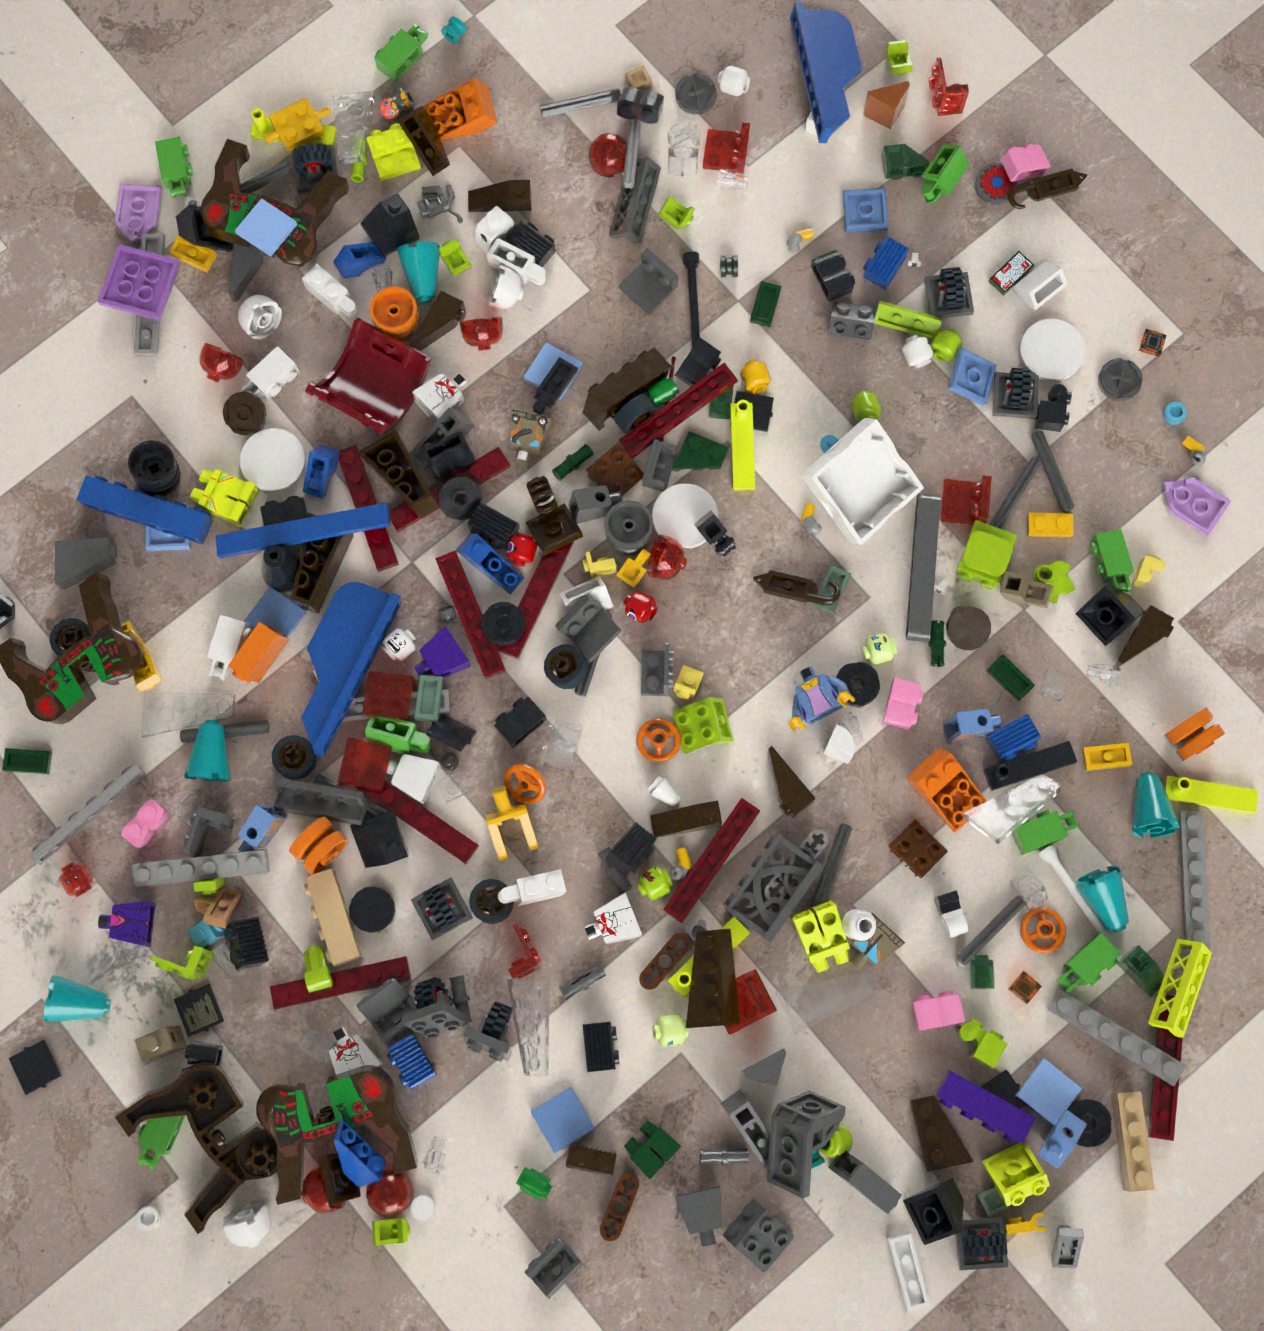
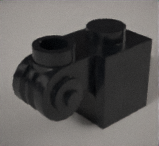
(1053, 414)
(714, 532)

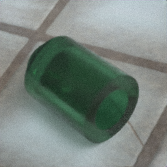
(982, 972)

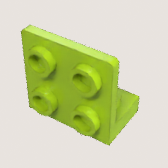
(703, 724)
(197, 963)

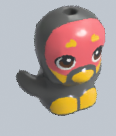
(396, 105)

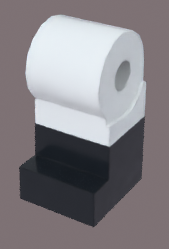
(951, 914)

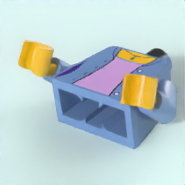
(817, 698)

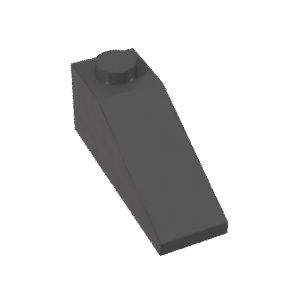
(245, 265)
(450, 423)
(748, 1125)

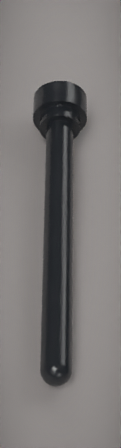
(691, 262)

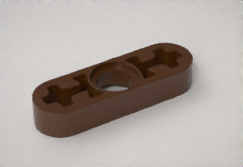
(681, 952)
(607, 1221)

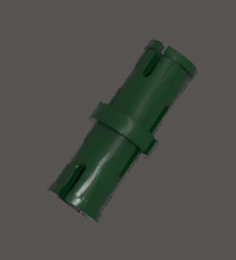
(572, 462)
(937, 643)

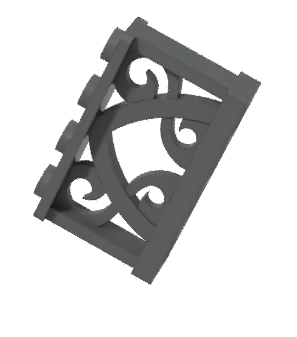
(803, 876)

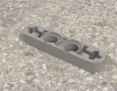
(809, 840)

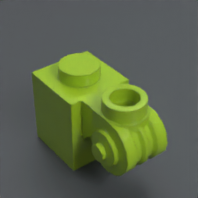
(988, 1045)

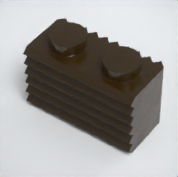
(591, 1160)

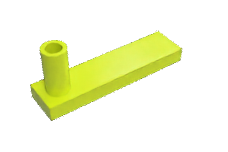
(263, 126)
(742, 445)
(1211, 794)
(682, 978)

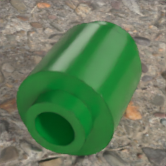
(662, 391)
(534, 1183)

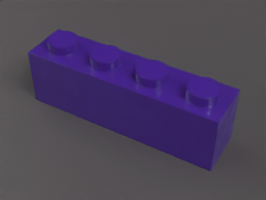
(985, 1106)

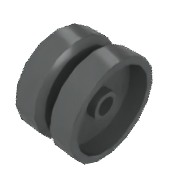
(639, 523)

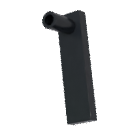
(1030, 766)

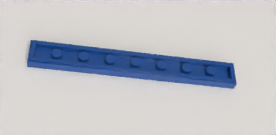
(303, 530)

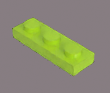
(907, 320)

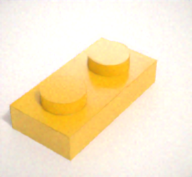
(193, 255)
(1050, 524)
(1107, 756)

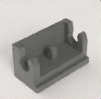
(659, 466)

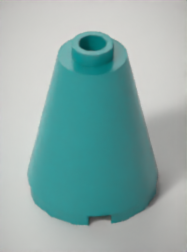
(421, 269)
(209, 754)
(1152, 808)
(1106, 896)
(73, 1001)

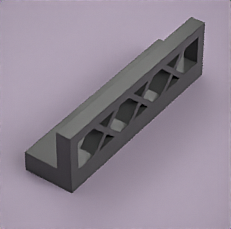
(639, 202)
(317, 802)

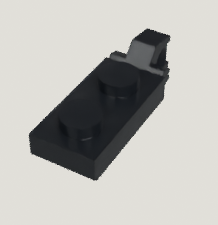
(554, 385)

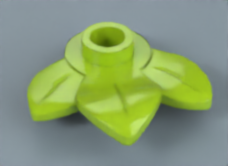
(1056, 577)

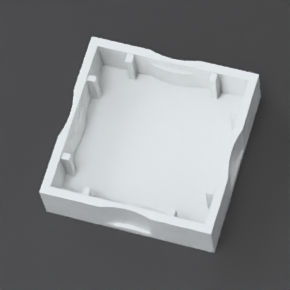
(862, 481)

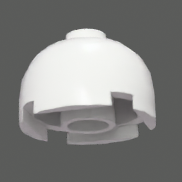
(505, 288)
(259, 315)
(248, 1226)

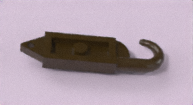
(1047, 186)
(795, 588)

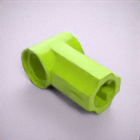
(317, 972)

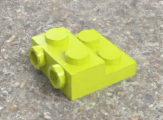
(392, 152)
(1016, 1174)

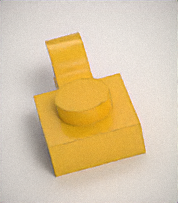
(632, 570)
(1017, 1225)

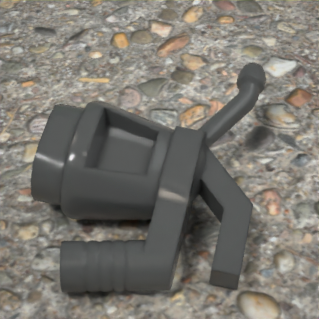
(433, 206)

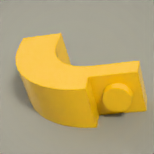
(149, 675)

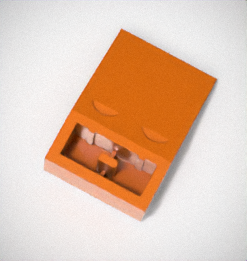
(462, 111)
(946, 787)

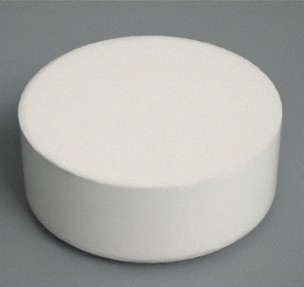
(422, 1207)
(148, 1218)

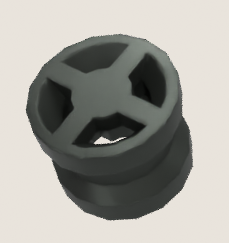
(729, 266)

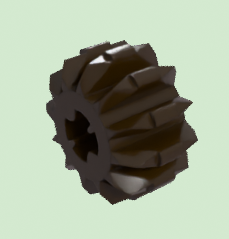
(541, 495)

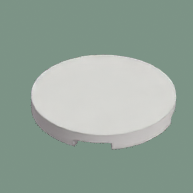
(1052, 349)
(272, 460)
(679, 509)

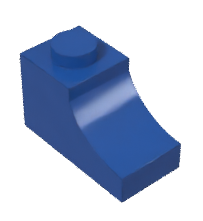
(357, 259)
(319, 470)

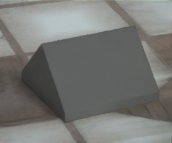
(767, 1070)

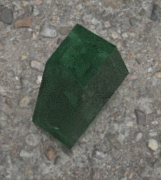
(902, 162)
(1142, 970)

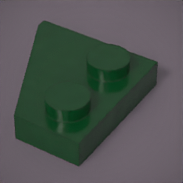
(700, 453)

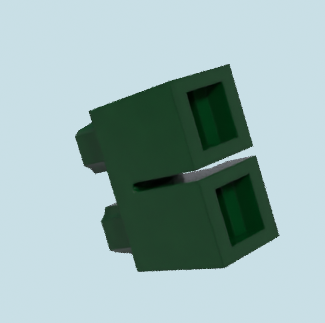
(644, 1157)

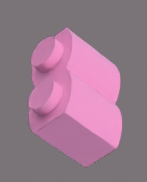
(1025, 162)
(902, 704)
(143, 827)
(937, 1011)

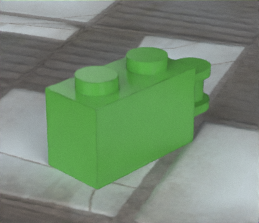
(400, 52)
(174, 166)
(944, 172)
(1112, 559)
(398, 734)
(1043, 831)
(1089, 963)
(158, 1136)

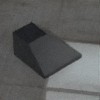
(390, 225)
(193, 229)
(1109, 613)
(380, 840)
(936, 1211)

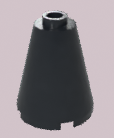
(280, 568)

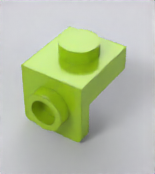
(898, 57)
(675, 213)
(454, 257)
(209, 886)
(390, 1231)

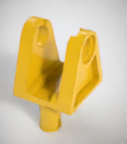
(504, 812)

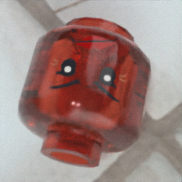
(75, 879)

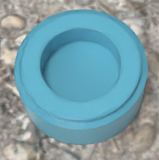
(1174, 413)

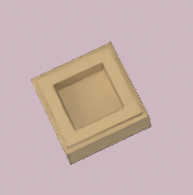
(639, 78)

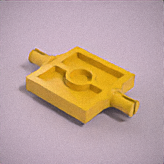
(296, 124)

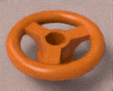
(643, 732)
(527, 781)
(1058, 938)

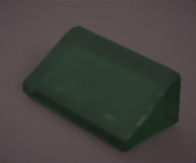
(720, 406)

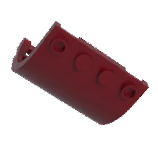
(373, 378)

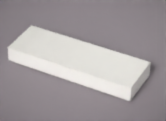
(908, 1272)

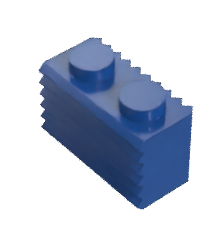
(885, 263)
(1013, 738)
(411, 1062)

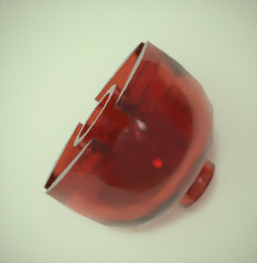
(608, 154)
(482, 332)
(219, 363)
(666, 558)
(391, 1194)
(315, 1195)

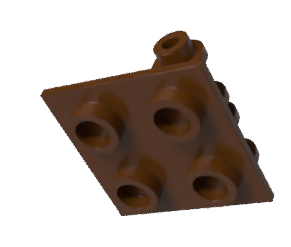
(615, 470)
(917, 849)

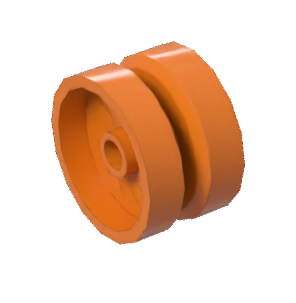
(395, 312)
(1194, 733)
(318, 845)

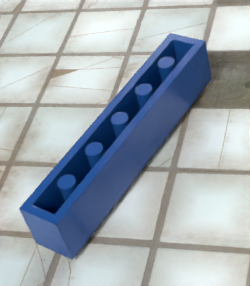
(144, 509)

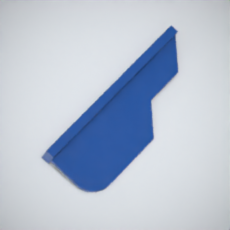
(827, 63)
(342, 655)

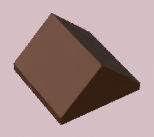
(886, 103)

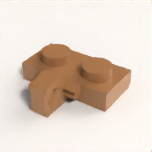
(218, 909)

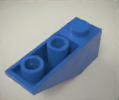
(489, 563)
(357, 1157)

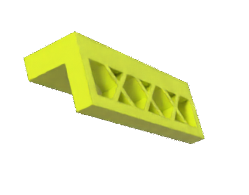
(1188, 987)

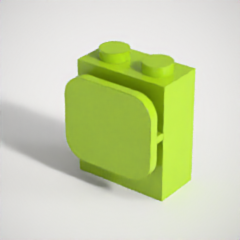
(986, 555)

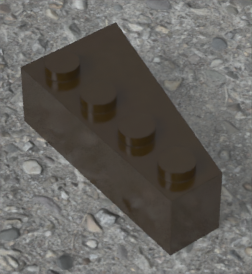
(619, 388)
(397, 468)
(318, 569)
(713, 981)

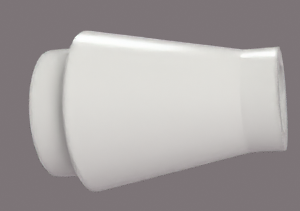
(662, 790)

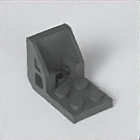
(795, 1132)

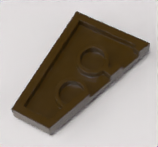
(936, 1135)

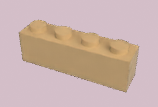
(333, 918)
(1132, 1141)

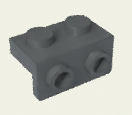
(852, 320)
(554, 1267)

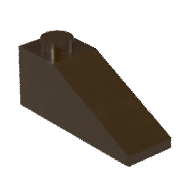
(425, 139)
(507, 195)
(440, 320)
(1148, 632)
(790, 790)
(687, 819)

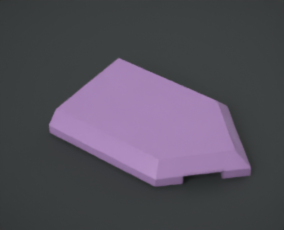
(137, 210)
(1195, 503)

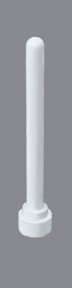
(1050, 855)

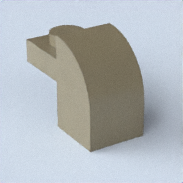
(1022, 591)

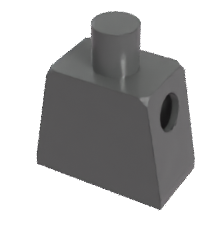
(592, 503)
(702, 1213)

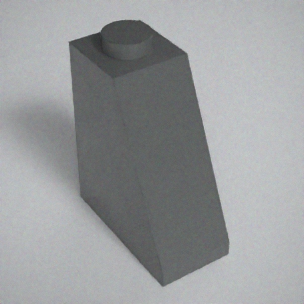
(82, 558)
(866, 1182)

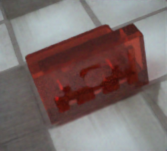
(946, 99)
(726, 149)
(966, 501)
(388, 695)
(364, 764)
(522, 967)
(753, 1001)

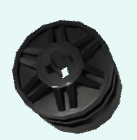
(150, 458)

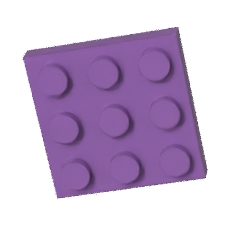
(139, 282)

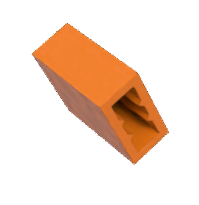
(258, 653)

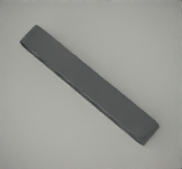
(923, 567)

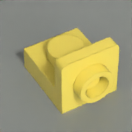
(601, 567)
(1145, 569)
(688, 682)

